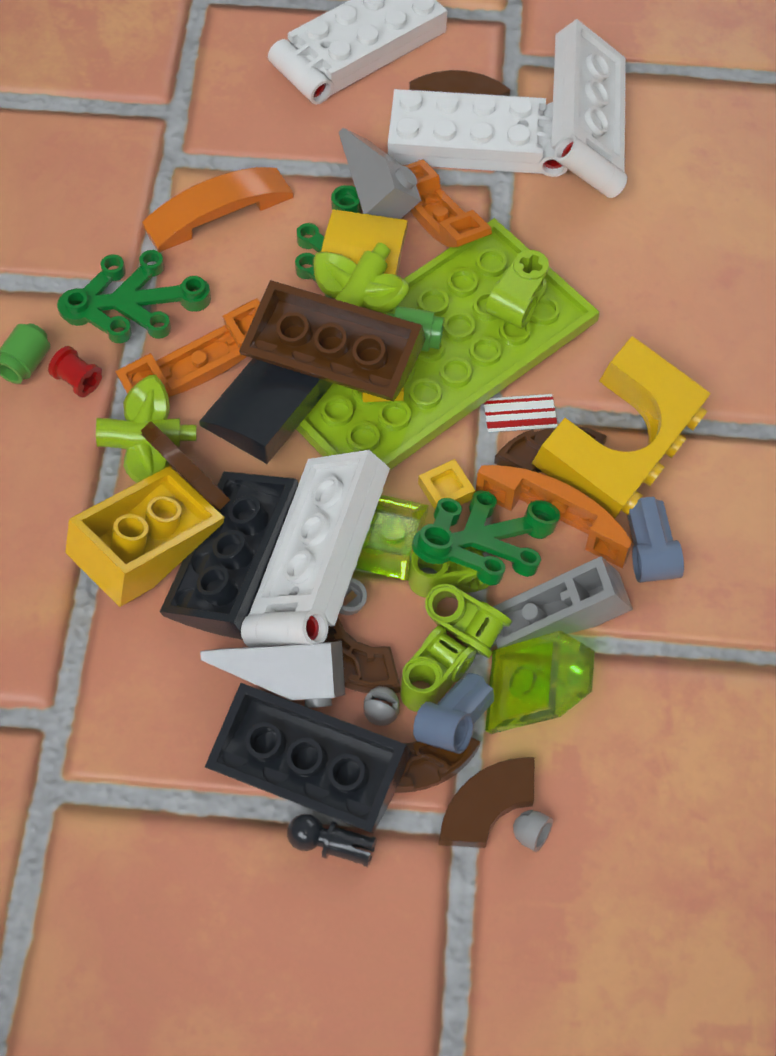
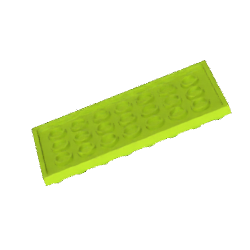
(474, 359)

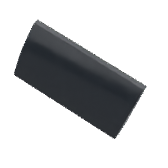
(263, 408)
(226, 570)
(308, 758)

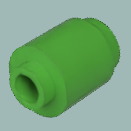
(431, 324)
(23, 352)

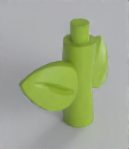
(360, 283)
(143, 404)

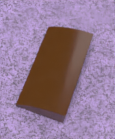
(333, 340)

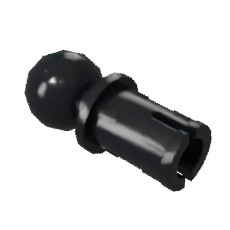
(307, 833)

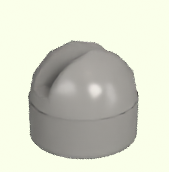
(358, 602)
(380, 712)
(532, 829)

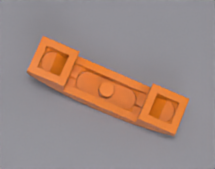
(212, 199)
(440, 214)
(197, 360)
(576, 509)

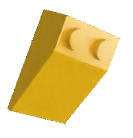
(140, 534)

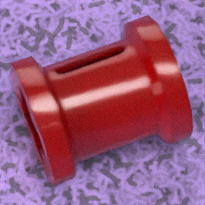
(75, 371)

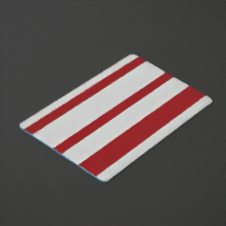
(520, 413)

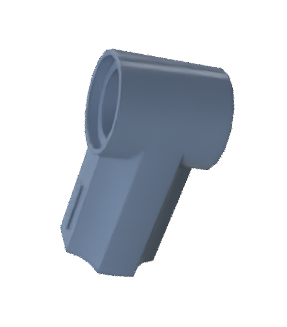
(654, 550)
(452, 719)

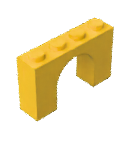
(667, 404)

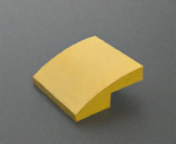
(357, 232)

